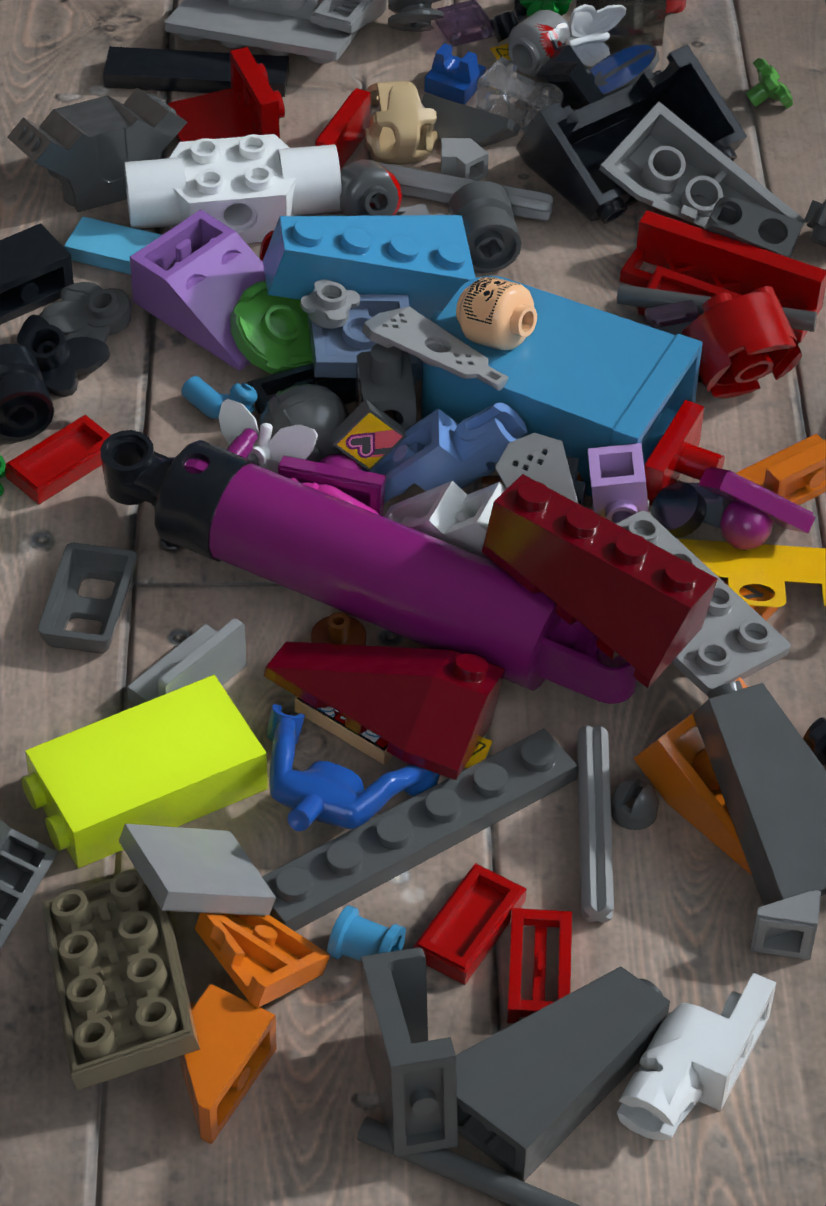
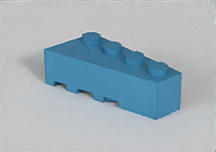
(371, 255)

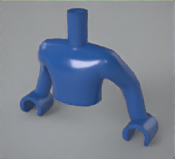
(327, 789)

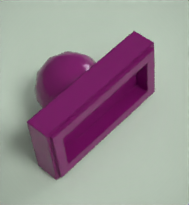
(341, 473)
(753, 509)

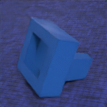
(453, 76)

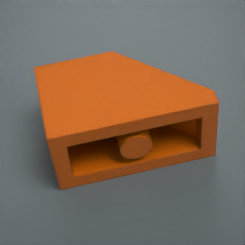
(233, 1051)

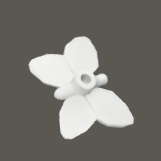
(591, 30)
(290, 441)

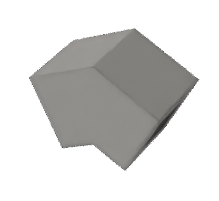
(463, 158)

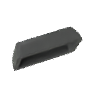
(64, 603)

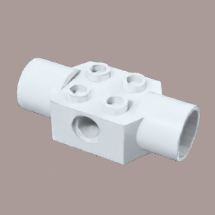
(236, 181)

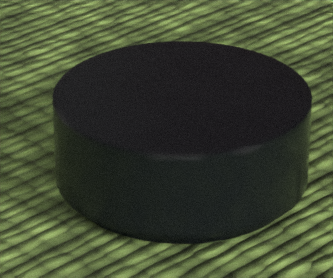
(679, 509)

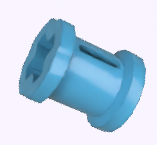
(360, 937)

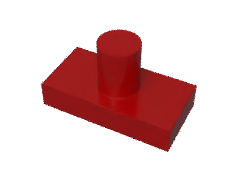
(679, 452)

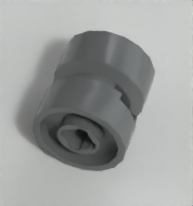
(488, 225)

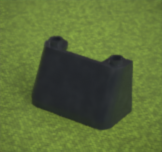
(572, 145)

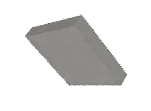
(196, 870)

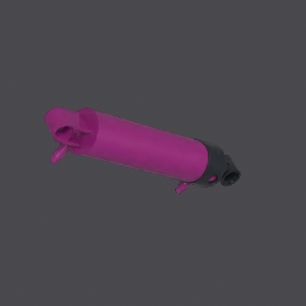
(357, 562)

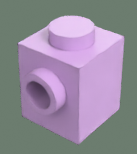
(618, 481)

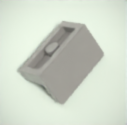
(194, 659)

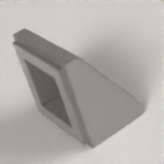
(787, 926)

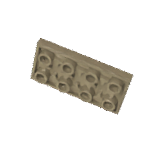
(117, 980)

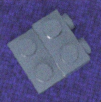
(336, 348)

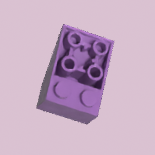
(195, 280)

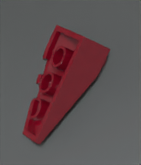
(420, 700)

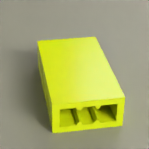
(145, 768)

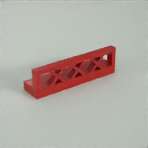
(723, 263)

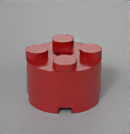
(743, 342)

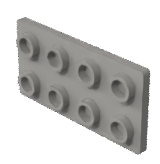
(268, 24)
(733, 636)

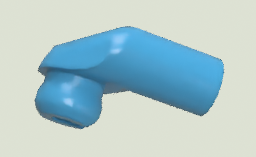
(210, 401)

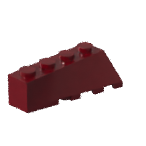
(599, 574)

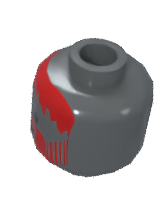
(369, 190)

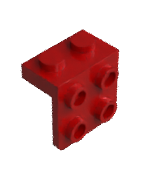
(233, 112)

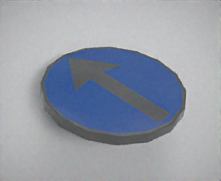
(624, 67)

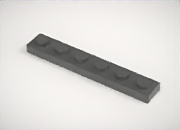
(418, 829)

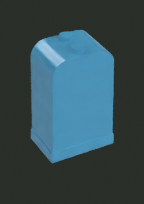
(575, 377)

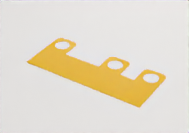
(762, 566)

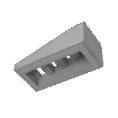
(348, 14)

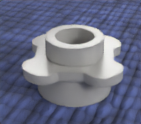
(329, 304)

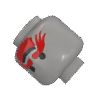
(537, 40)

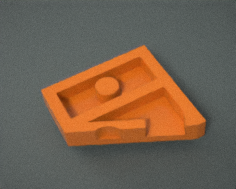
(261, 954)

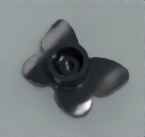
(61, 358)

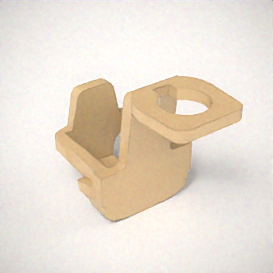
(402, 127)

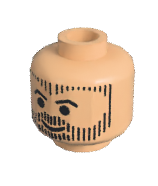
(496, 313)

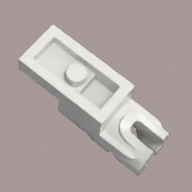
(694, 1060)

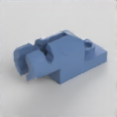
(446, 451)

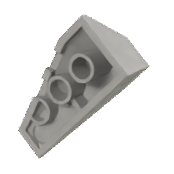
(682, 171)

